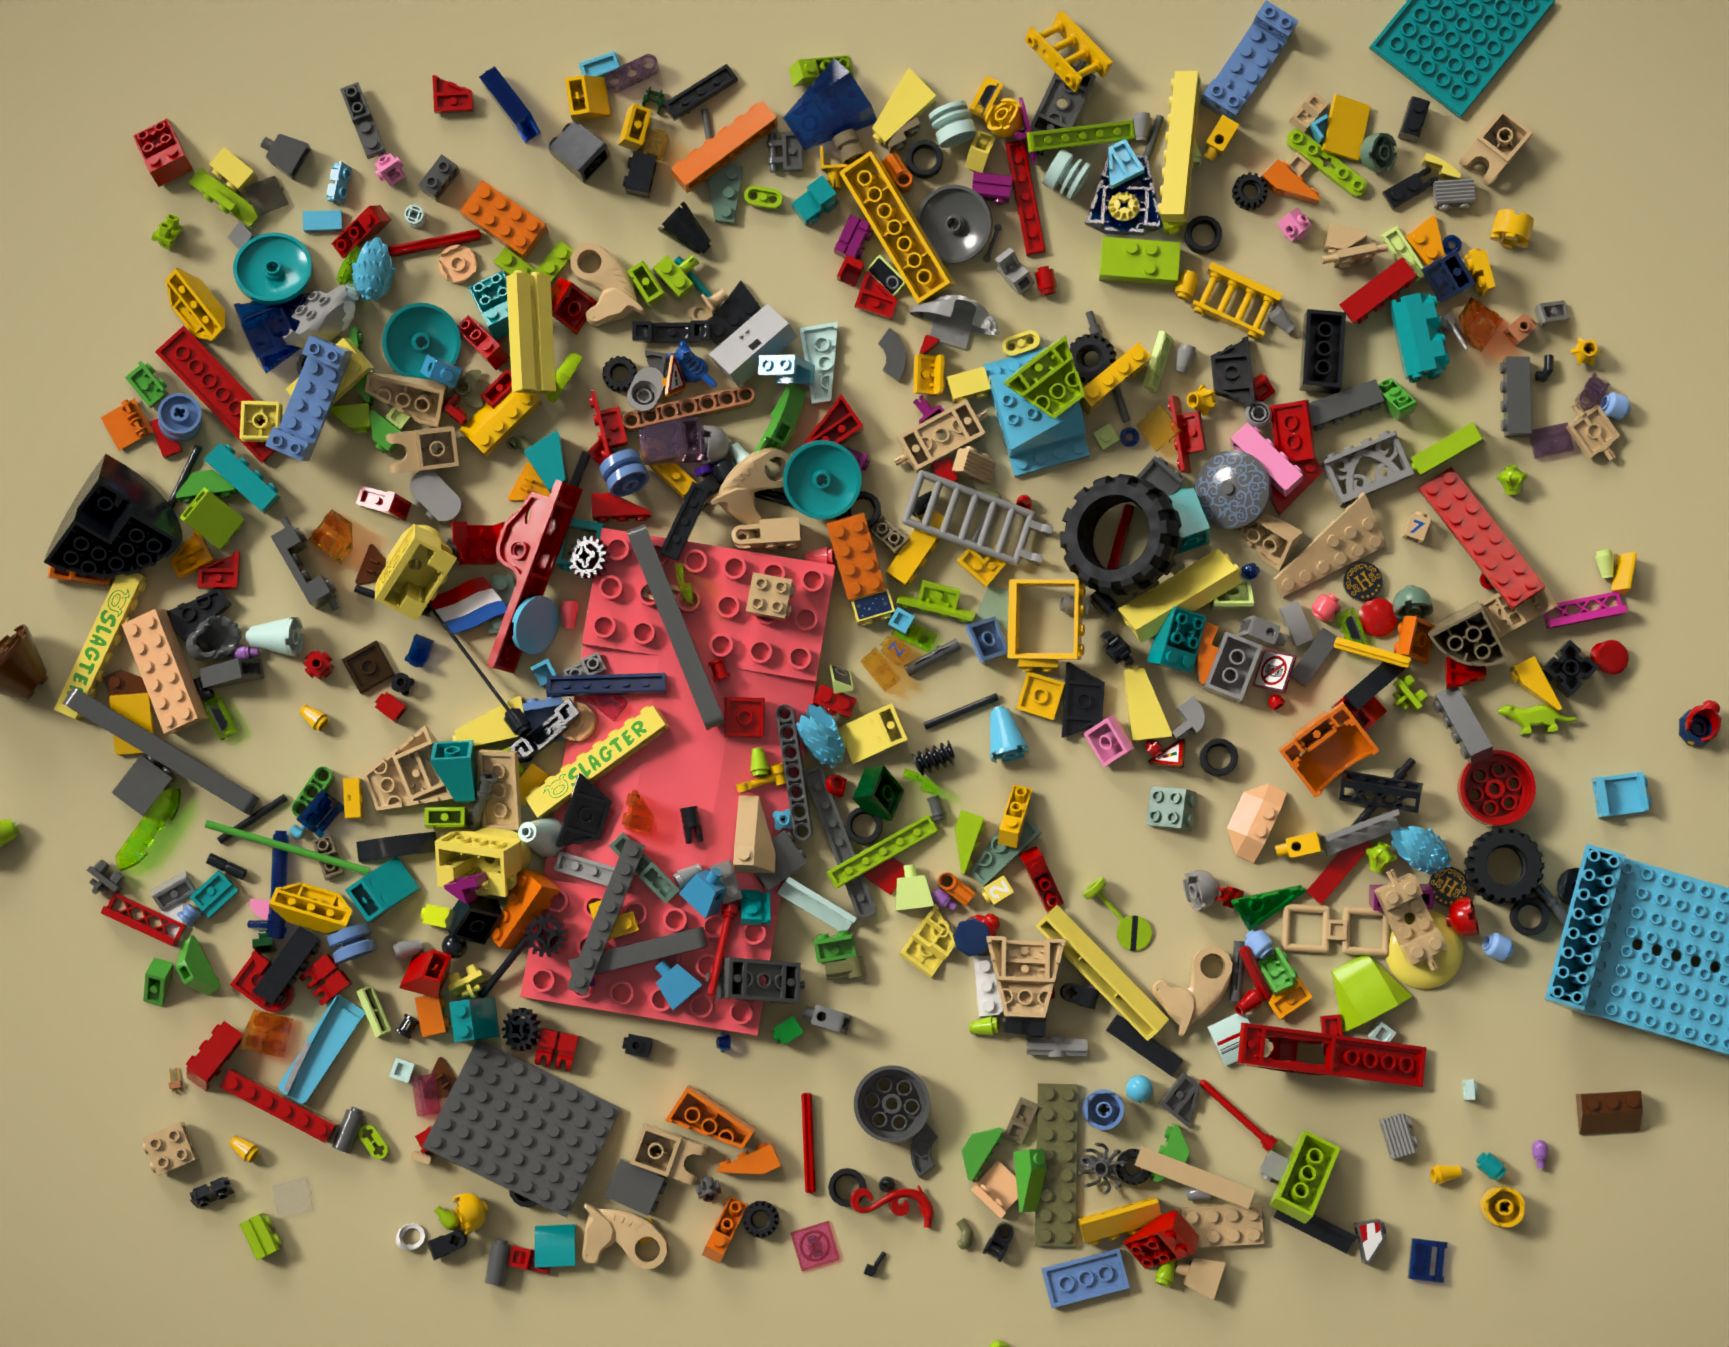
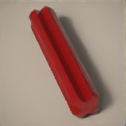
(1254, 972)

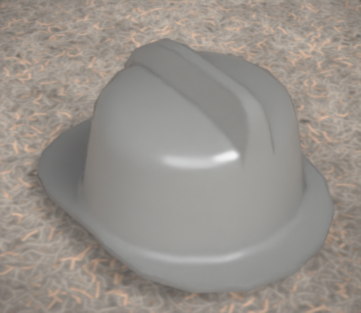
(645, 389)

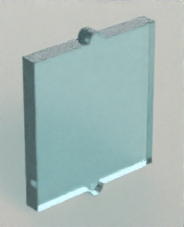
(995, 604)

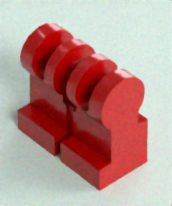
(335, 981)
(565, 1045)

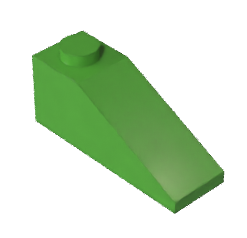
(1030, 1175)

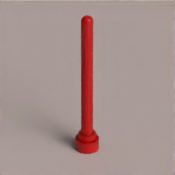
(729, 912)
(1266, 1140)

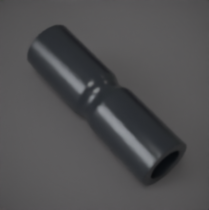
(229, 867)

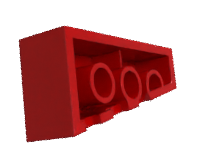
(1379, 290)

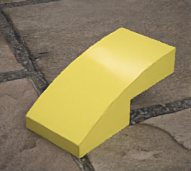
(1446, 171)

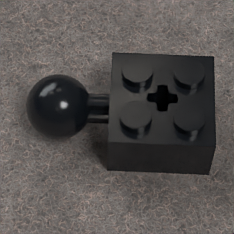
(470, 923)

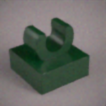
(264, 943)

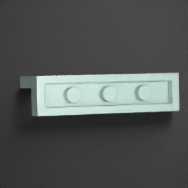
(816, 905)

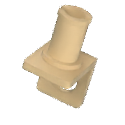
(708, 305)

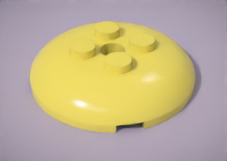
(1419, 974)

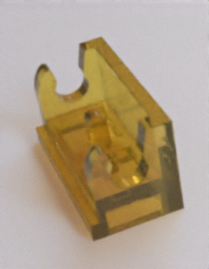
(880, 669)

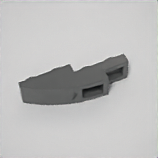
(363, 120)

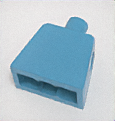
(705, 892)
(676, 984)

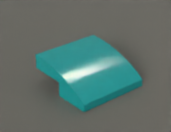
(555, 1245)

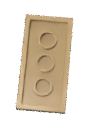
(504, 806)
(1226, 1224)

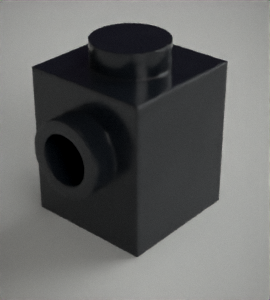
(638, 1045)

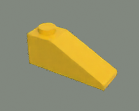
(1533, 680)

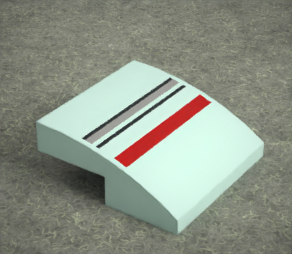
(1227, 1036)

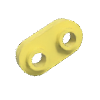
(1020, 343)

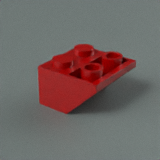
(1367, 714)
(427, 973)

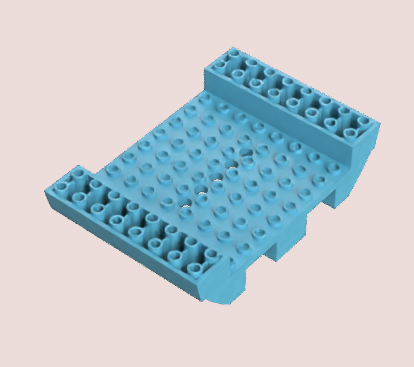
(1609, 979)

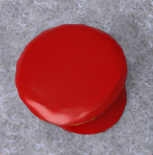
(1610, 657)

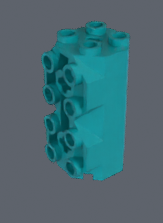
(1418, 336)

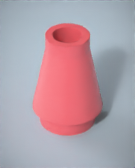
(821, 555)
(569, 613)

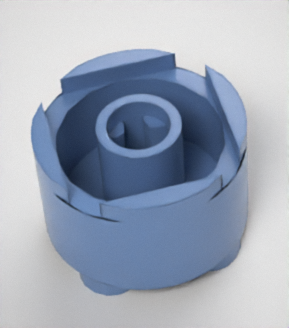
(1111, 1117)

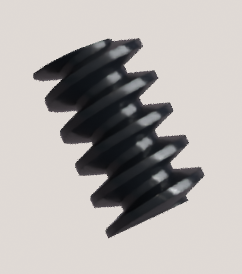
(934, 758)

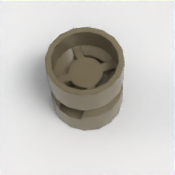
(848, 146)

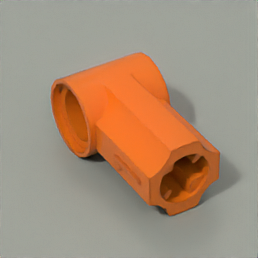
(898, 171)
(957, 889)

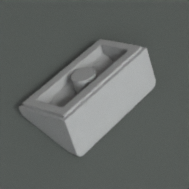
(173, 891)

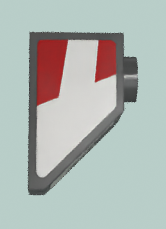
(1369, 1237)

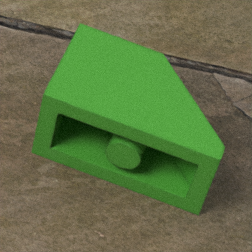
(380, 428)
(157, 981)

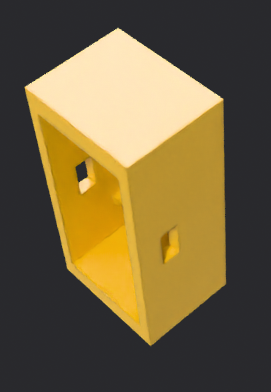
(353, 798)

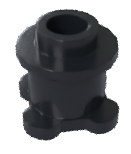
(404, 689)

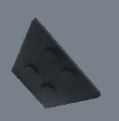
(1233, 373)
(1081, 701)
(584, 814)

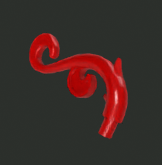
(893, 1197)

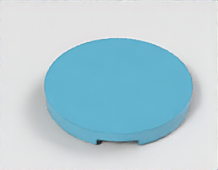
(535, 624)

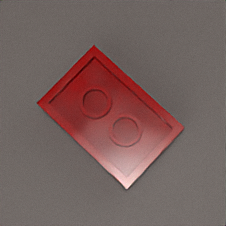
(1293, 430)

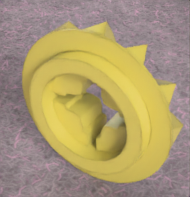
(1124, 213)

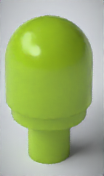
(447, 1218)

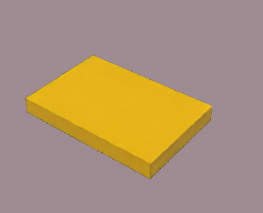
(1346, 127)
(138, 710)

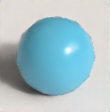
(1139, 1088)

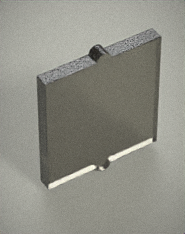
(266, 196)

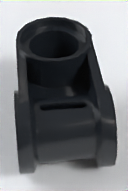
(1083, 995)
(998, 1242)
(444, 1244)

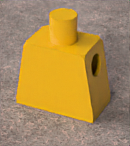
(1223, 130)
(1309, 845)

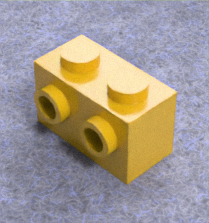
(634, 127)

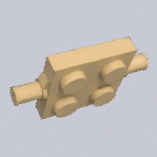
(1360, 254)
(1593, 431)

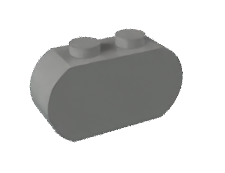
(435, 497)

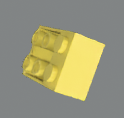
(872, 734)

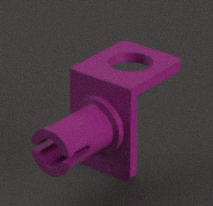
(925, 408)

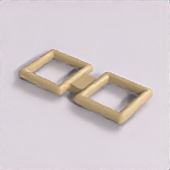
(1334, 930)

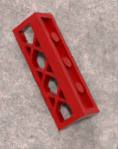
(142, 927)

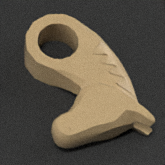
(617, 289)
(745, 479)
(1201, 996)
(623, 1227)

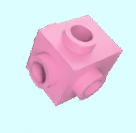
(389, 169)
(1294, 225)

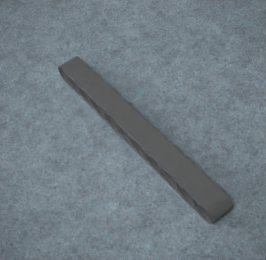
(675, 627)
(161, 750)

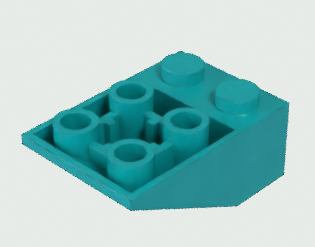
(492, 302)
(1178, 640)
(382, 889)

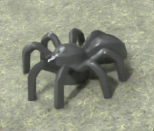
(1102, 1167)

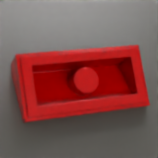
(498, 389)

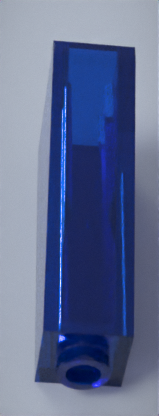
(510, 104)

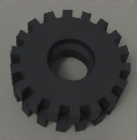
(1092, 343)

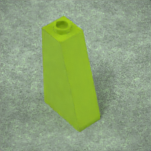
(1447, 449)

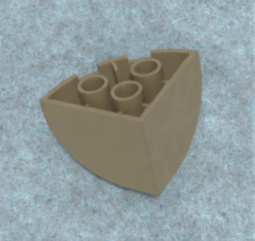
(1469, 638)

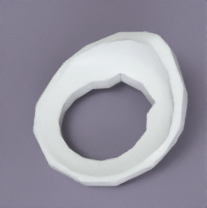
(399, 1241)

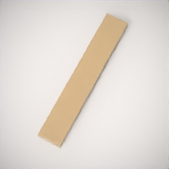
(1194, 1177)

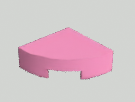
(260, 907)

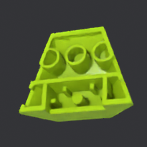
(1049, 380)
(1365, 991)

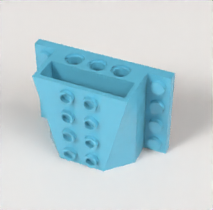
(1029, 434)

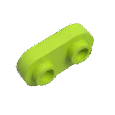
(764, 195)

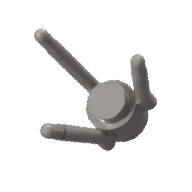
(1449, 324)

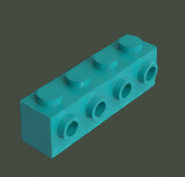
(242, 478)

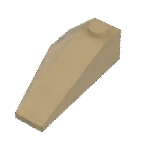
(414, 396)
(1271, 539)
(753, 842)

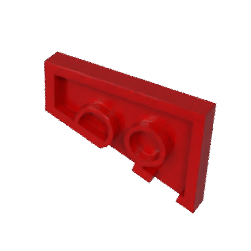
(1311, 470)

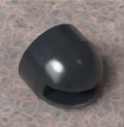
(886, 1189)

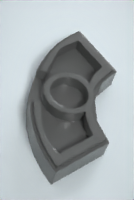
(894, 354)
(921, 1150)

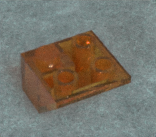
(1478, 323)
(334, 536)
(639, 816)
(267, 1033)

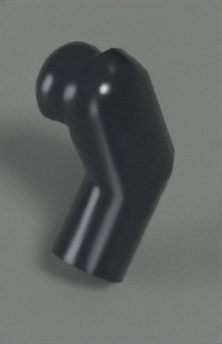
(1547, 370)
(204, 693)

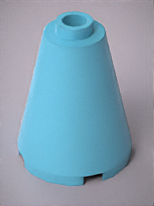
(1005, 737)

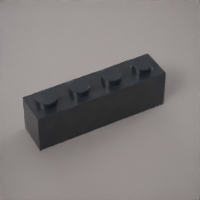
(286, 967)

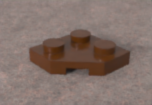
(124, 683)

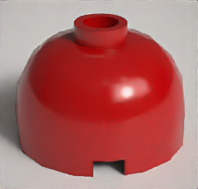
(1463, 918)

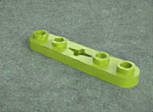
(1341, 175)

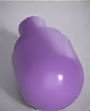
(245, 652)
(942, 899)
(1540, 1152)

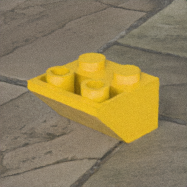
(587, 97)

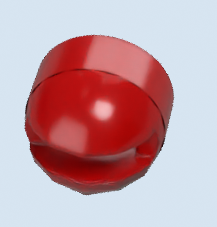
(1023, 501)
(1275, 702)

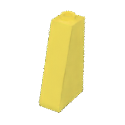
(906, 103)
(1143, 707)
(490, 727)

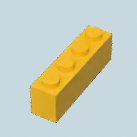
(914, 553)

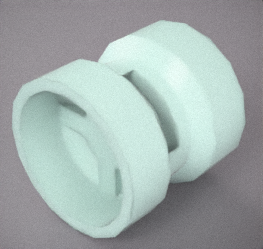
(417, 220)

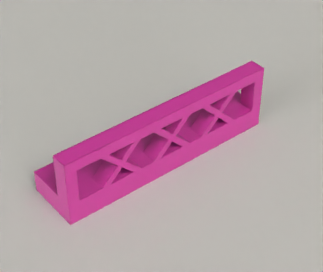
(1587, 615)

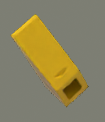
(1014, 816)

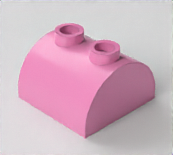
(1109, 740)

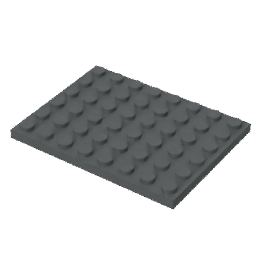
(521, 1128)

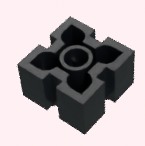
(1580, 668)
(1025, 1026)

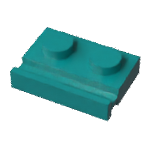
(214, 894)
(755, 907)

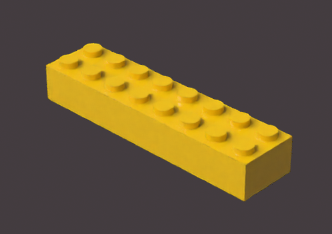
(897, 228)

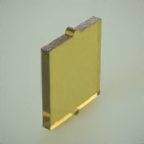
(1158, 427)

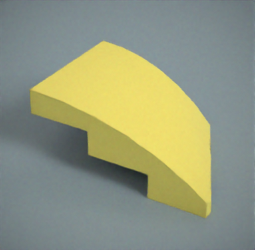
(929, 943)

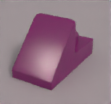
(465, 887)

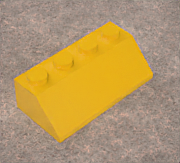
(493, 425)
(1118, 1220)

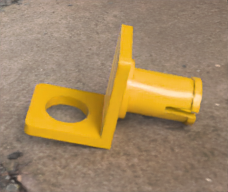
(833, 171)

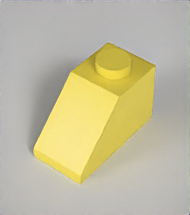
(979, 151)

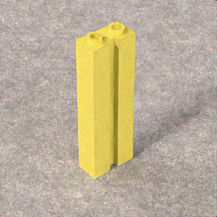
(531, 333)
(1186, 589)

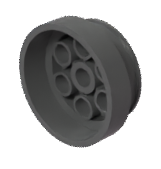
(913, 1120)

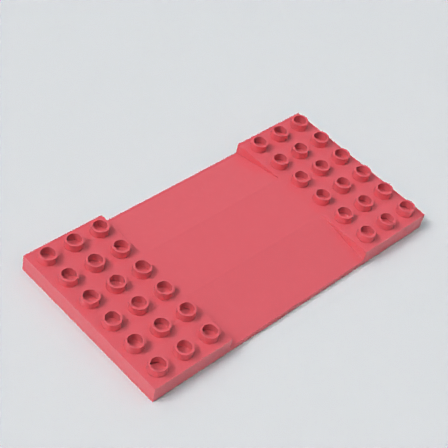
(685, 766)

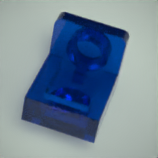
(419, 651)

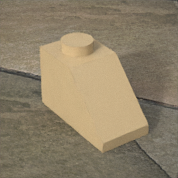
(1342, 237)

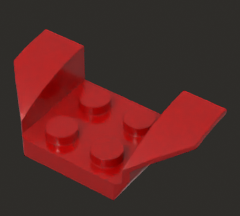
(476, 542)

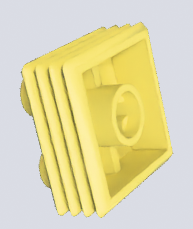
(252, 412)

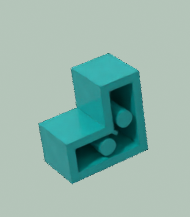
(816, 201)

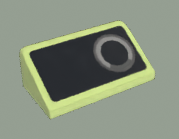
(886, 275)
(841, 679)

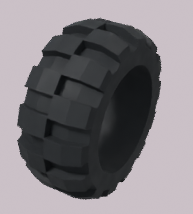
(1083, 519)

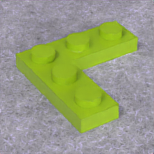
(551, 265)

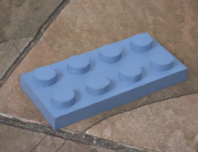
(1085, 1278)

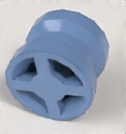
(189, 915)

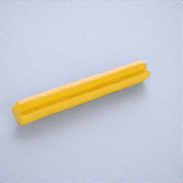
(1372, 652)

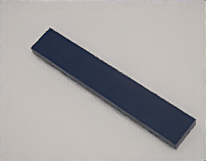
(606, 684)

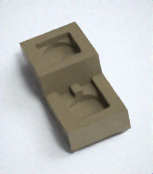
(1021, 1120)

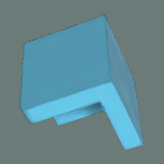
(1318, 128)
(901, 620)
(543, 670)

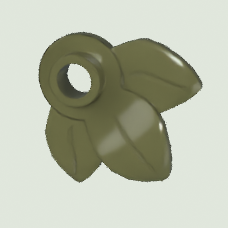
(474, 388)

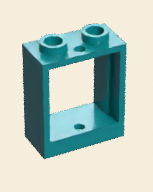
(583, 525)

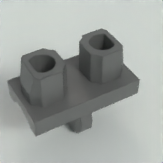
(99, 871)

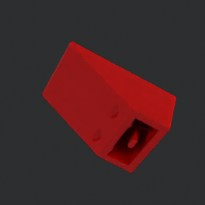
(162, 152)
(1163, 1240)

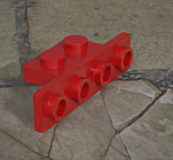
(611, 426)
(1191, 436)

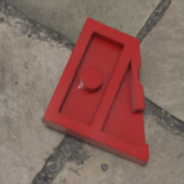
(220, 574)
(1461, 674)

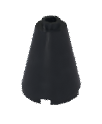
(686, 230)

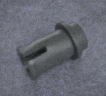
(936, 808)

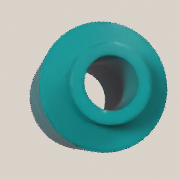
(1490, 1166)

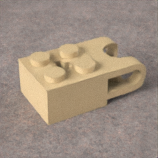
(1494, 151)
(419, 452)
(769, 534)
(672, 1155)

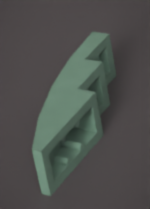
(649, 872)

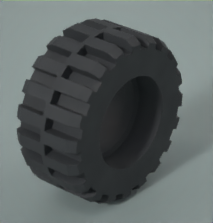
(1530, 861)

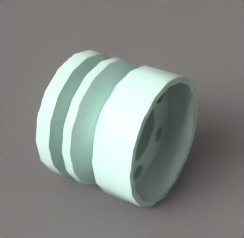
(953, 124)
(1066, 174)

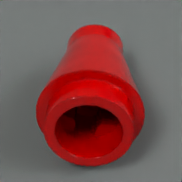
(1250, 1001)

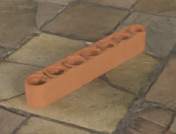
(697, 402)

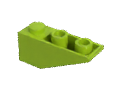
(806, 71)
(966, 834)

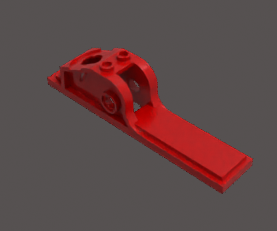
(518, 550)
(1344, 1055)

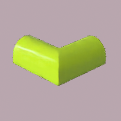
(564, 375)

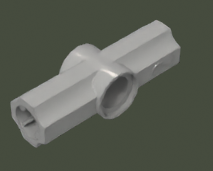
(1056, 1046)

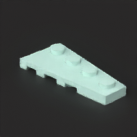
(820, 350)

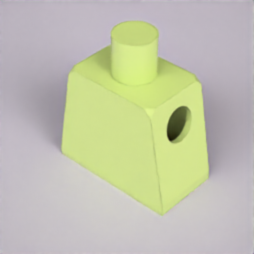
(912, 890)

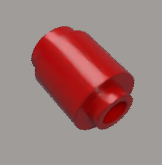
(1046, 280)

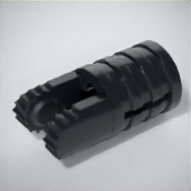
(691, 819)

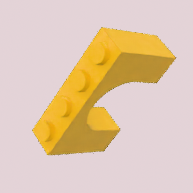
(1127, 365)

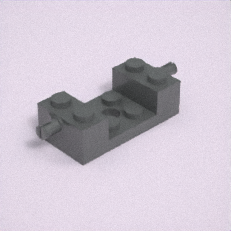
(1050, 115)
(289, 543)
(741, 980)

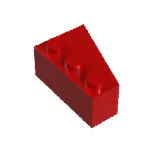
(838, 424)
(213, 1054)

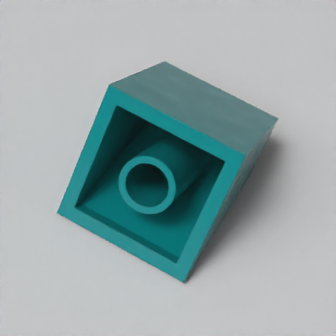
(548, 459)
(1194, 526)
(456, 768)
(474, 1019)

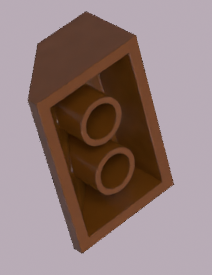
(1609, 1111)

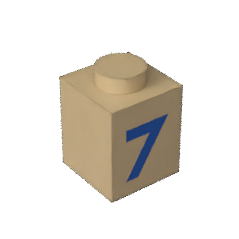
(1416, 527)

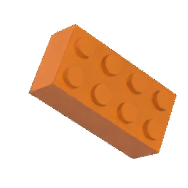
(503, 220)
(856, 556)

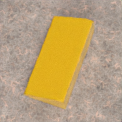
(1624, 572)
(530, 779)

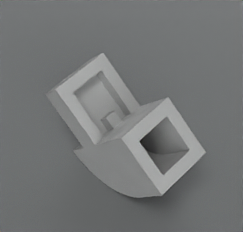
(1013, 272)
(1193, 716)

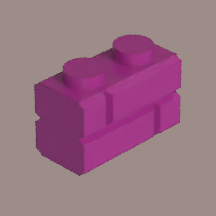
(993, 187)
(853, 238)

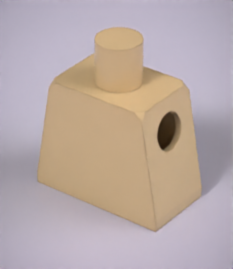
(1202, 1275)

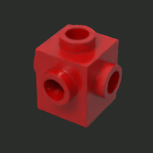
(325, 667)

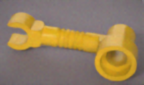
(777, 775)

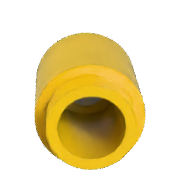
(1186, 285)

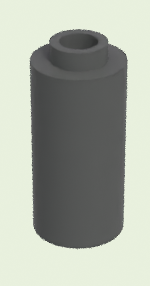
(348, 1130)
(498, 1262)

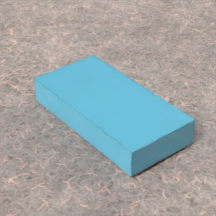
(600, 65)
(322, 221)

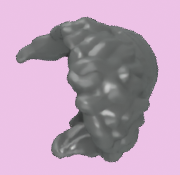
(213, 639)

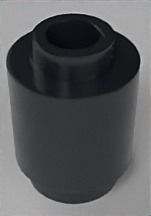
(1103, 603)

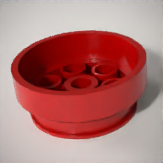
(1512, 768)

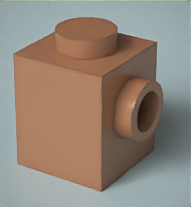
(1520, 329)

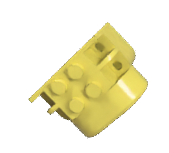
(409, 583)
(481, 851)

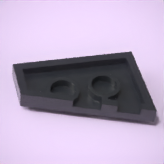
(733, 313)
(188, 616)

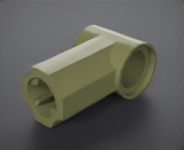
(849, 968)

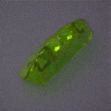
(143, 835)

